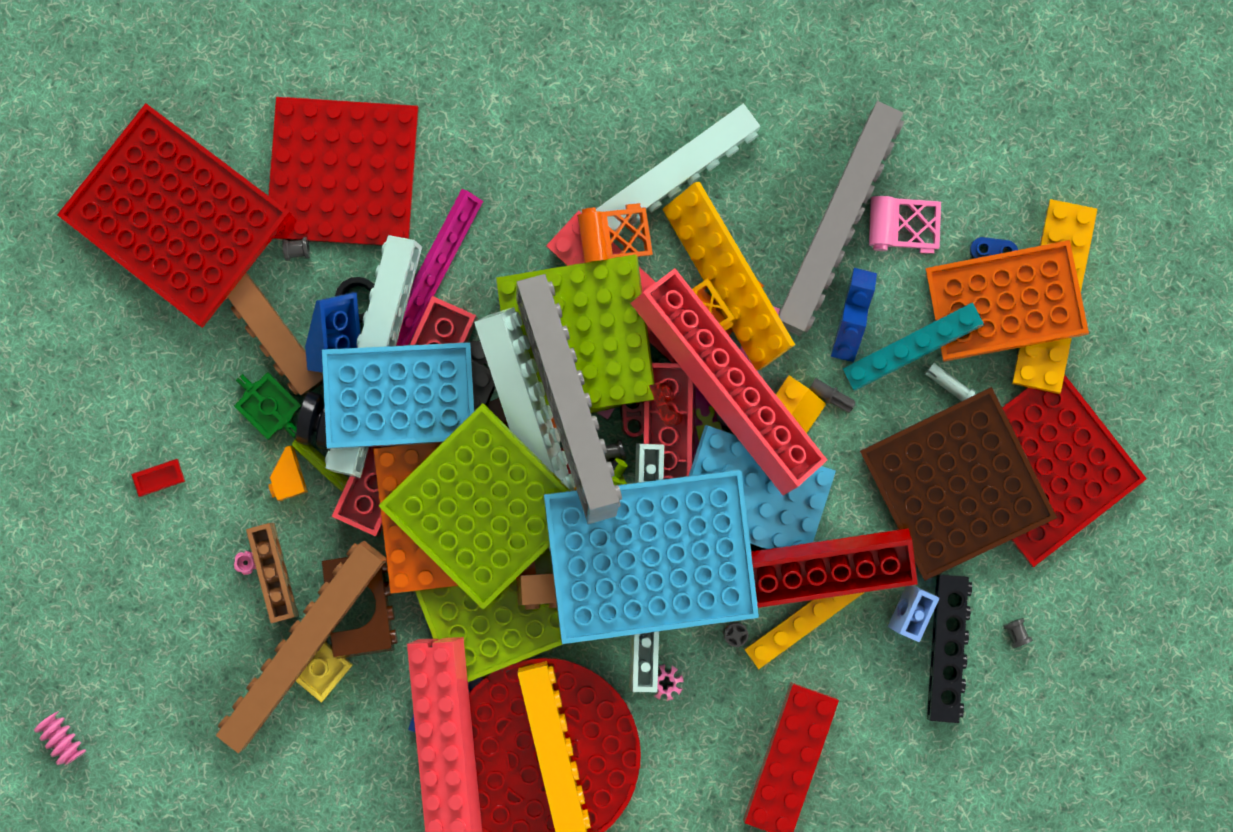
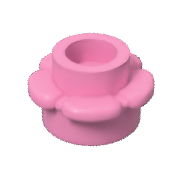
(239, 563)

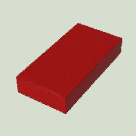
(158, 478)

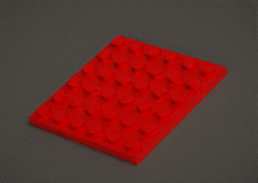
(343, 169)
(1074, 461)

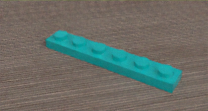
(913, 346)

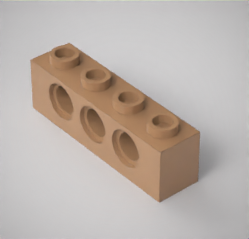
(272, 572)

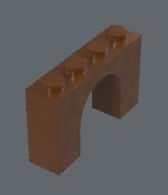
(377, 633)

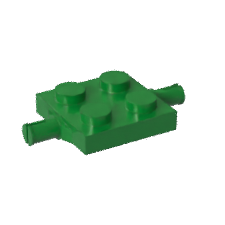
(267, 405)

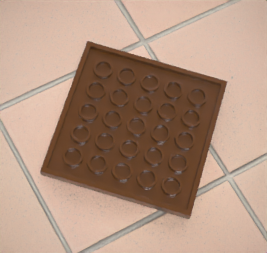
(958, 483)

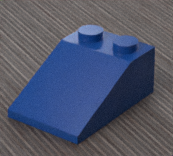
(332, 327)

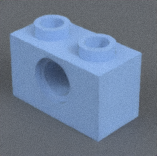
(913, 612)

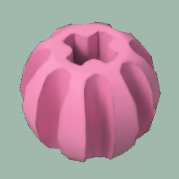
(670, 688)

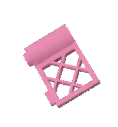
(885, 224)

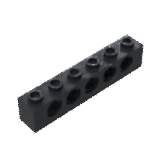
(954, 710)

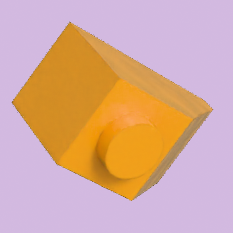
(287, 477)

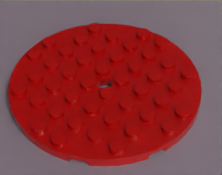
(506, 759)

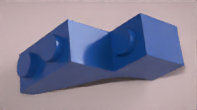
(854, 315)

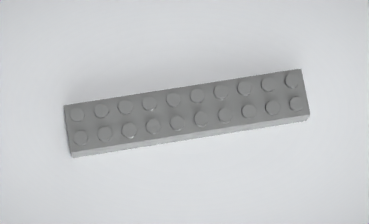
(842, 212)
(567, 399)

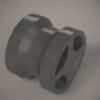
(737, 637)

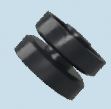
(312, 421)

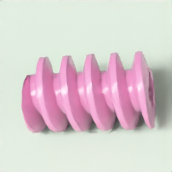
(59, 739)

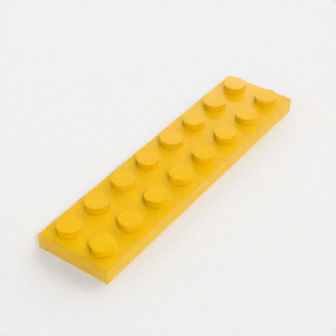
(722, 262)
(1044, 364)

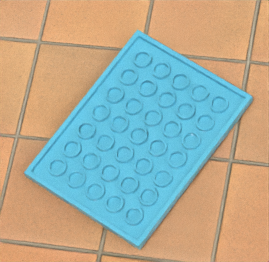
(661, 564)

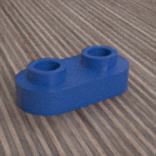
(993, 246)

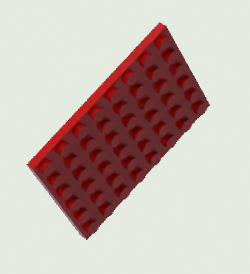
(174, 215)

